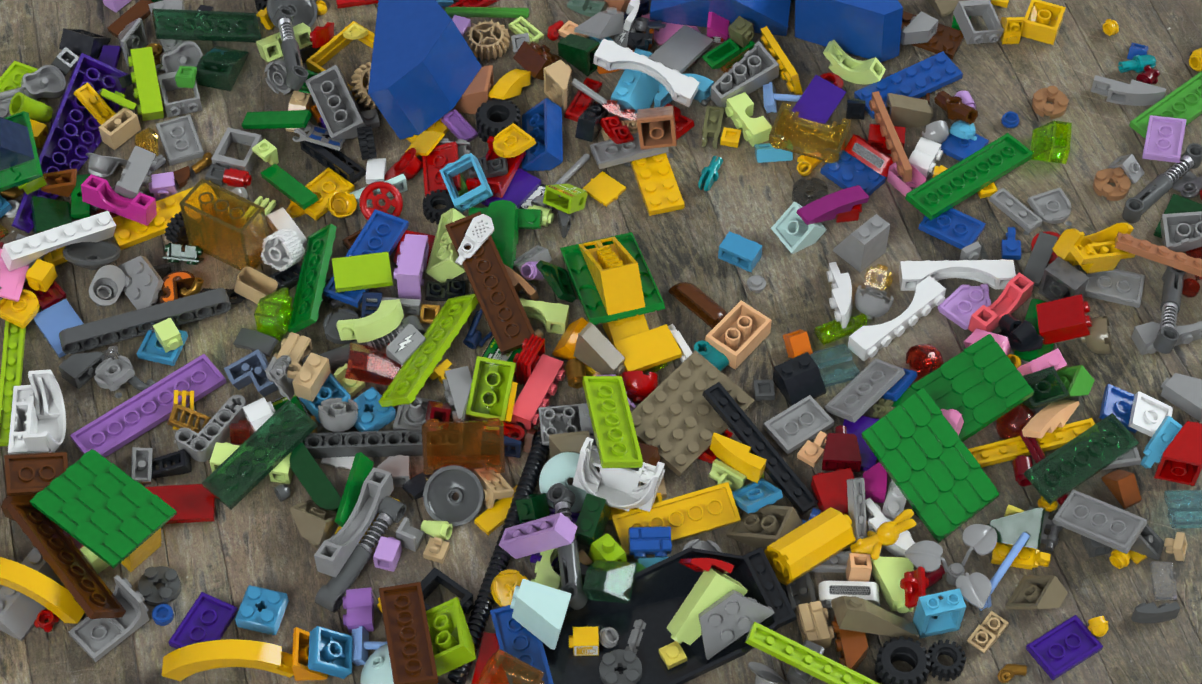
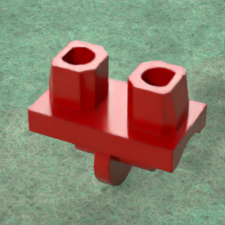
(914, 585)

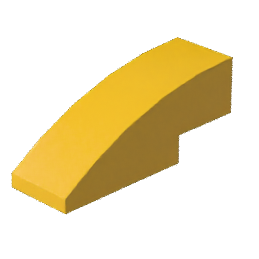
(510, 84)
(738, 457)

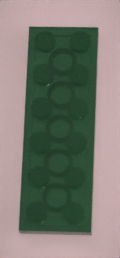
(206, 25)
(259, 454)
(1081, 458)

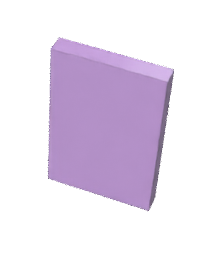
(1164, 139)

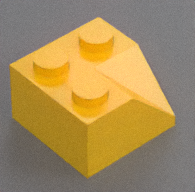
(1043, 21)

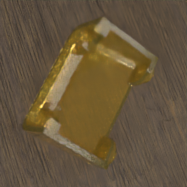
(809, 137)

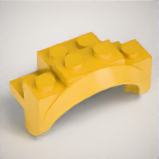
(1094, 251)

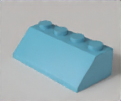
(636, 88)

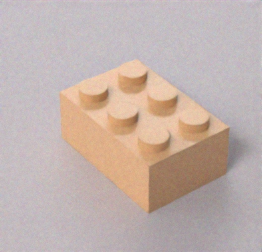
(739, 333)

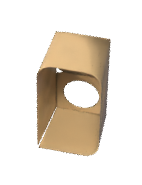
(256, 280)

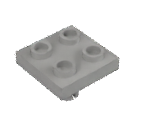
(411, 415)

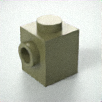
(741, 31)

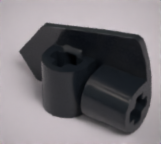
(1020, 334)

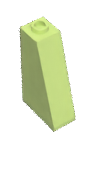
(707, 590)

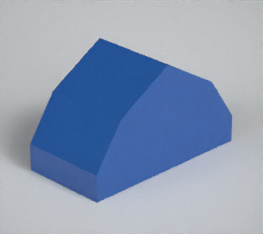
(418, 64)

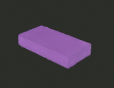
(459, 126)

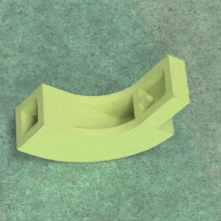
(850, 69)
(374, 326)

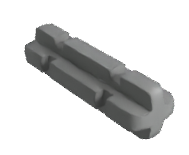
(636, 635)

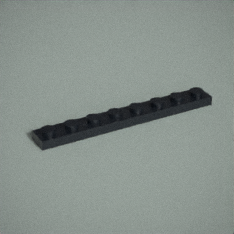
(751, 436)

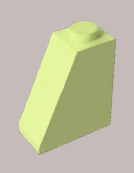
(888, 574)

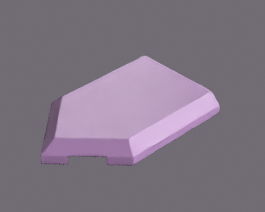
(964, 303)

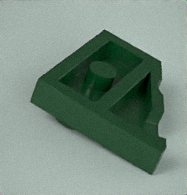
(558, 280)

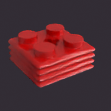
(528, 358)

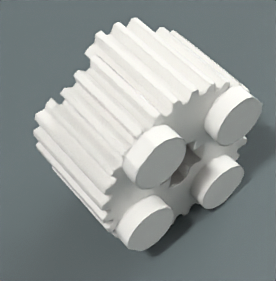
(282, 249)

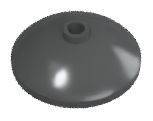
(304, 10)
(92, 254)
(440, 490)

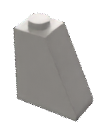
(1184, 393)

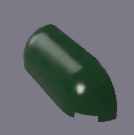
(314, 479)

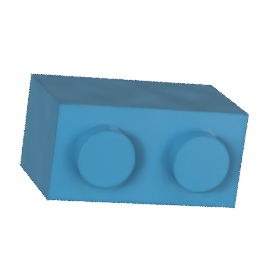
(740, 251)

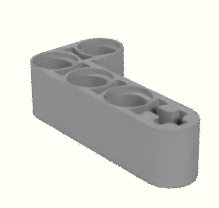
(229, 412)

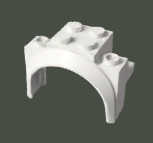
(38, 427)
(617, 485)

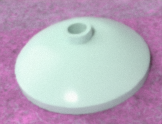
(558, 470)
(377, 668)

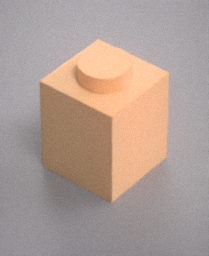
(858, 567)

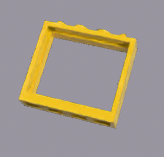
(333, 47)

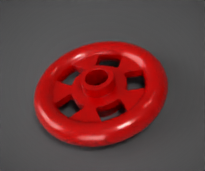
(367, 194)

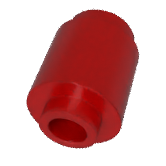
(236, 178)

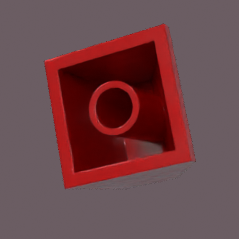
(1183, 456)

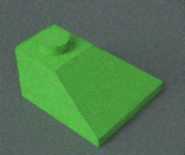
(1076, 380)

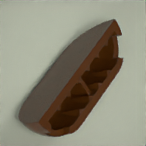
(698, 303)

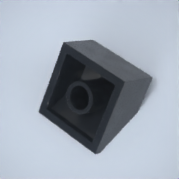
(83, 41)
(799, 379)

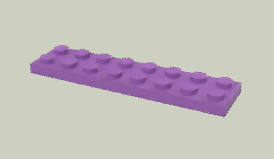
(147, 408)

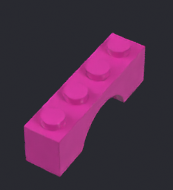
(99, 193)

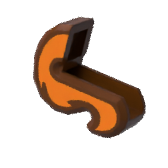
(173, 283)

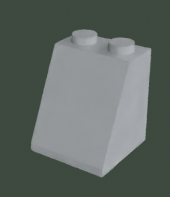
(865, 243)

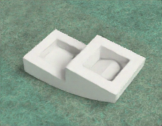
(632, 10)
(375, 170)

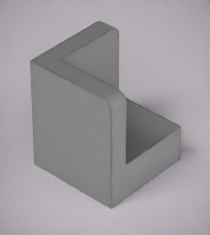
(409, 536)

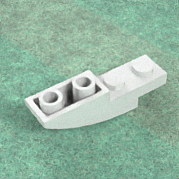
(841, 294)
(876, 518)

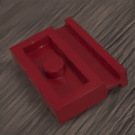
(48, 298)

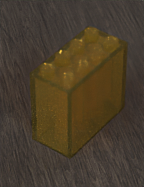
(224, 225)

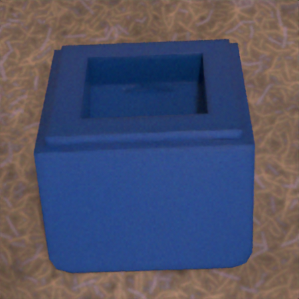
(1136, 49)

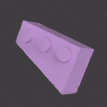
(411, 266)

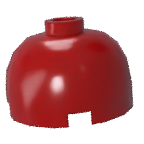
(639, 385)

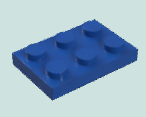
(852, 172)
(953, 228)

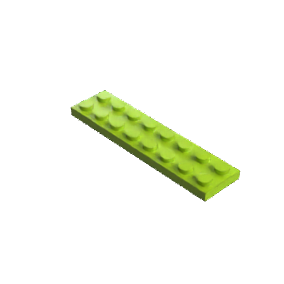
(423, 361)

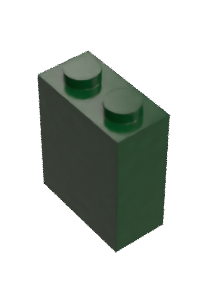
(592, 520)

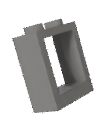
(978, 8)
(181, 107)
(241, 137)

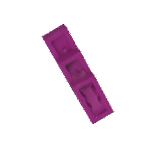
(832, 204)

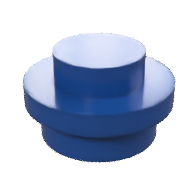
(1010, 119)

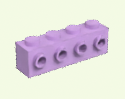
(538, 535)

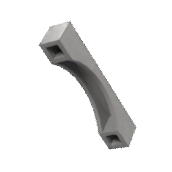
(1145, 335)
(337, 549)

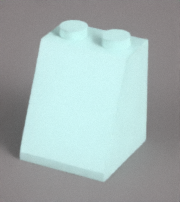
(540, 610)

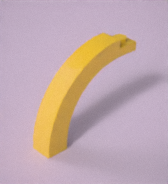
(41, 589)
(226, 653)

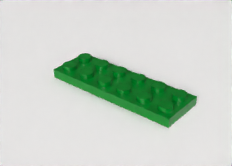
(312, 278)

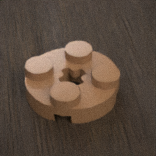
(1053, 95)
(1118, 177)

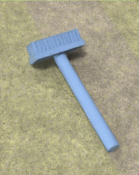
(770, 97)
(1006, 564)
(362, 644)

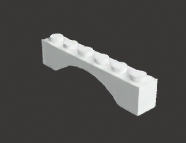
(614, 57)
(26, 250)
(991, 272)
(870, 339)

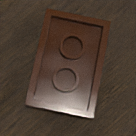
(32, 472)

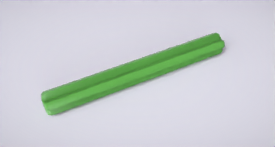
(490, 12)

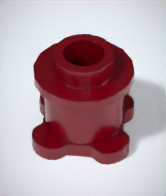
(1148, 76)

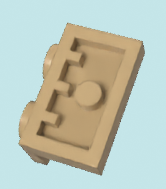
(493, 486)

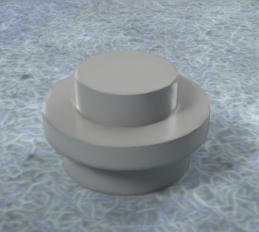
(756, 283)
(608, 637)

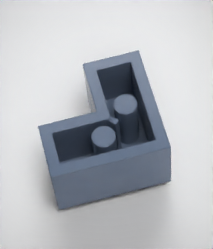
(249, 370)

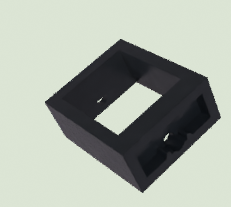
(436, 578)

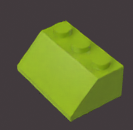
(490, 389)

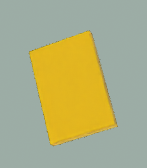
(324, 186)
(648, 349)

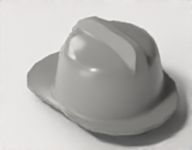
(103, 165)
(107, 285)
(765, 674)

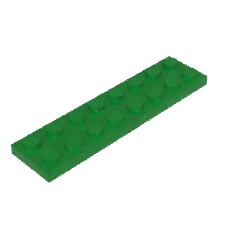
(969, 176)

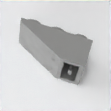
(457, 391)
(564, 420)

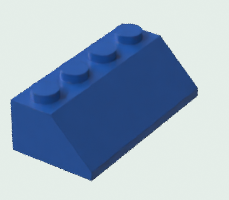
(545, 126)

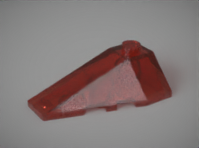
(370, 365)

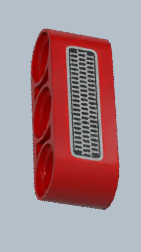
(869, 155)

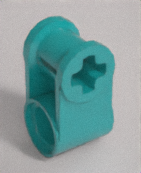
(715, 357)

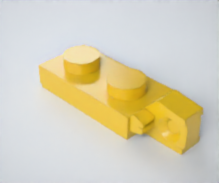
(1026, 559)

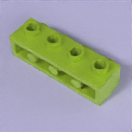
(147, 84)

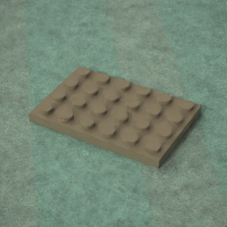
(680, 417)

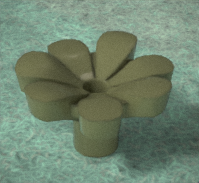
(882, 408)

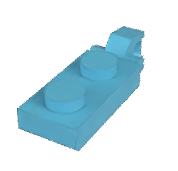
(1160, 441)

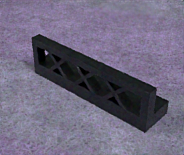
(334, 161)

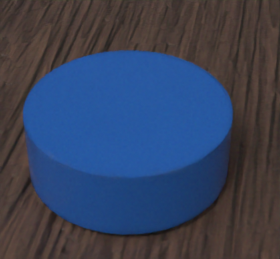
(162, 614)

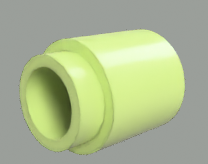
(547, 215)

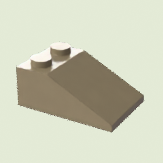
(764, 526)

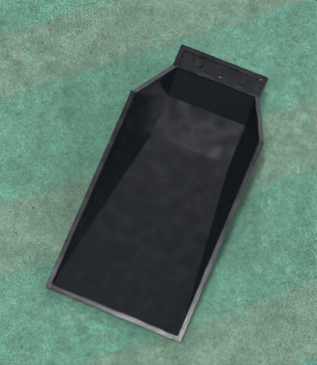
(656, 599)

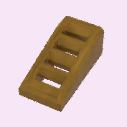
(183, 410)

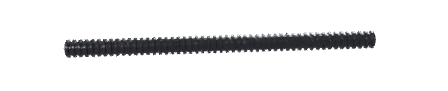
(500, 557)

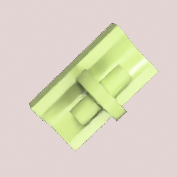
(723, 473)

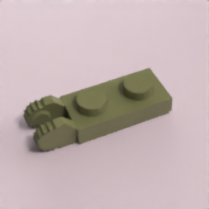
(712, 125)

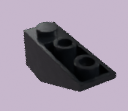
(589, 122)

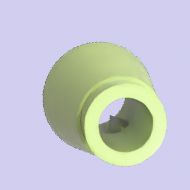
(437, 529)

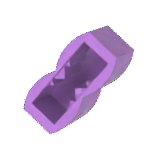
(359, 609)

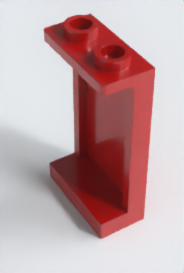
(500, 183)

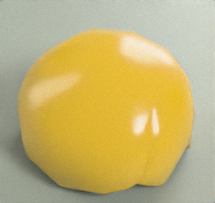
(342, 204)

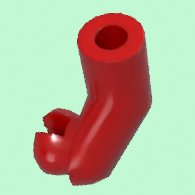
(552, 31)

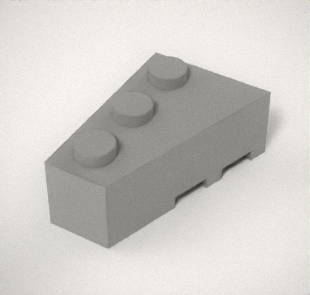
(136, 173)

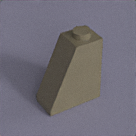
(908, 111)
(598, 352)

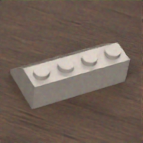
(336, 103)
(19, 610)

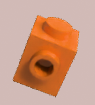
(797, 343)

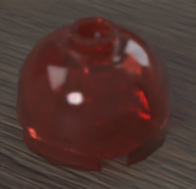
(924, 359)
(1014, 421)

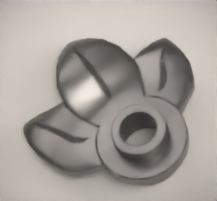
(642, 23)
(1188, 185)

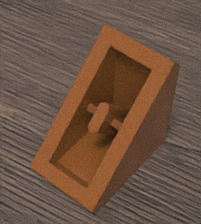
(60, 182)
(1123, 487)

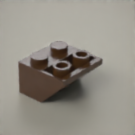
(535, 58)

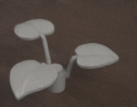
(974, 587)

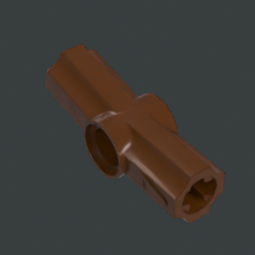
(955, 108)

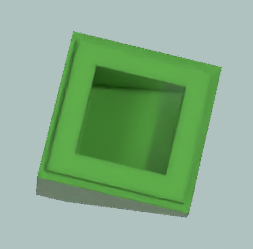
(186, 76)

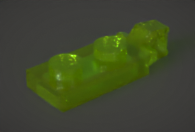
(833, 331)

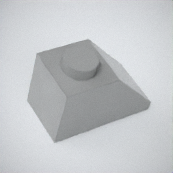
(399, 467)

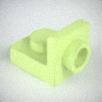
(266, 151)
(349, 385)

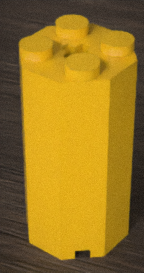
(810, 545)

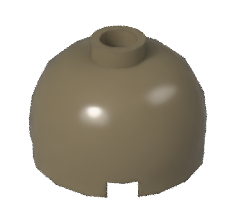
(1100, 337)

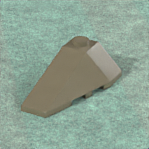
(863, 616)

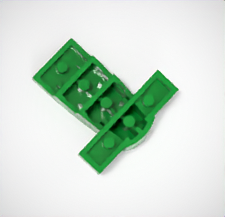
(506, 222)

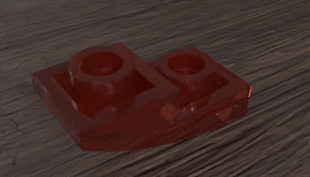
(615, 109)

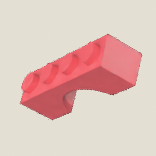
(1012, 297)

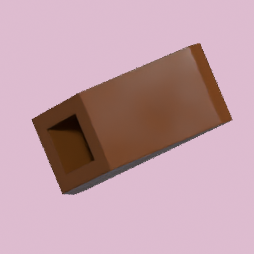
(851, 645)

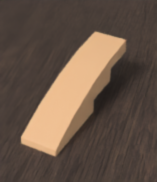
(1049, 418)

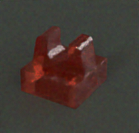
(240, 432)

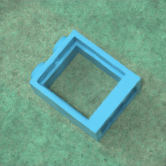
(472, 197)
(947, 613)

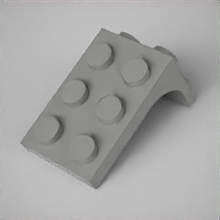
(102, 635)

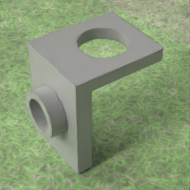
(1130, 167)

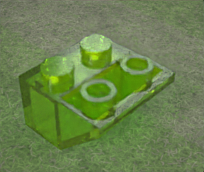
(1051, 142)
(274, 313)

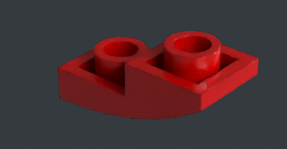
(322, 35)
(615, 130)

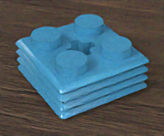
(330, 389)
(370, 412)
(273, 608)
(330, 652)

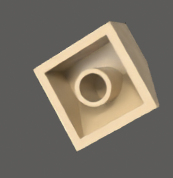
(558, 83)

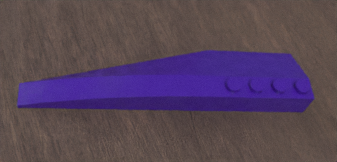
(72, 129)

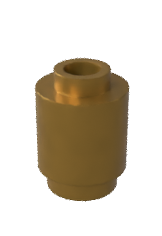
(575, 371)

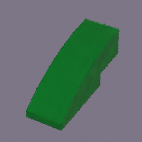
(724, 53)

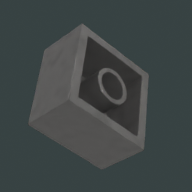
(1062, 280)

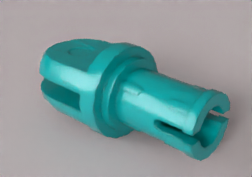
(1137, 63)
(710, 174)

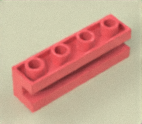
(537, 391)

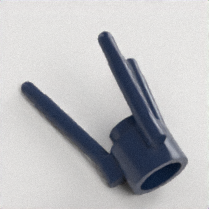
(473, 338)

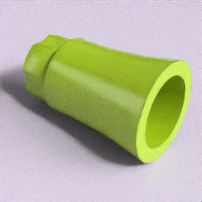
(37, 110)

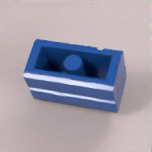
(649, 541)

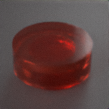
(1190, 288)

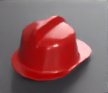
(407, 165)

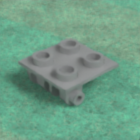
(277, 373)

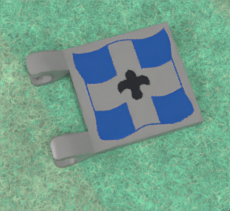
(318, 136)

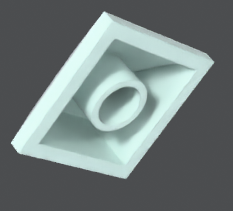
(795, 232)

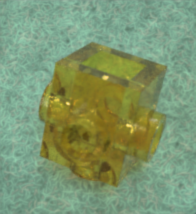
(872, 274)

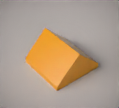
(567, 343)
(300, 657)

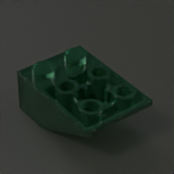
(220, 67)

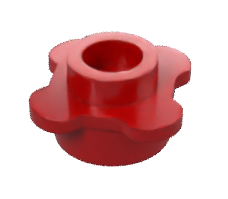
(46, 615)

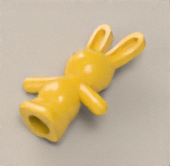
(886, 534)

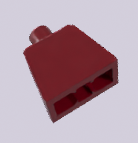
(841, 451)

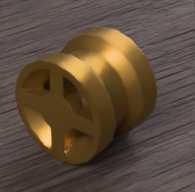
(157, 51)

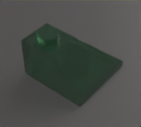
(1047, 388)
(609, 581)

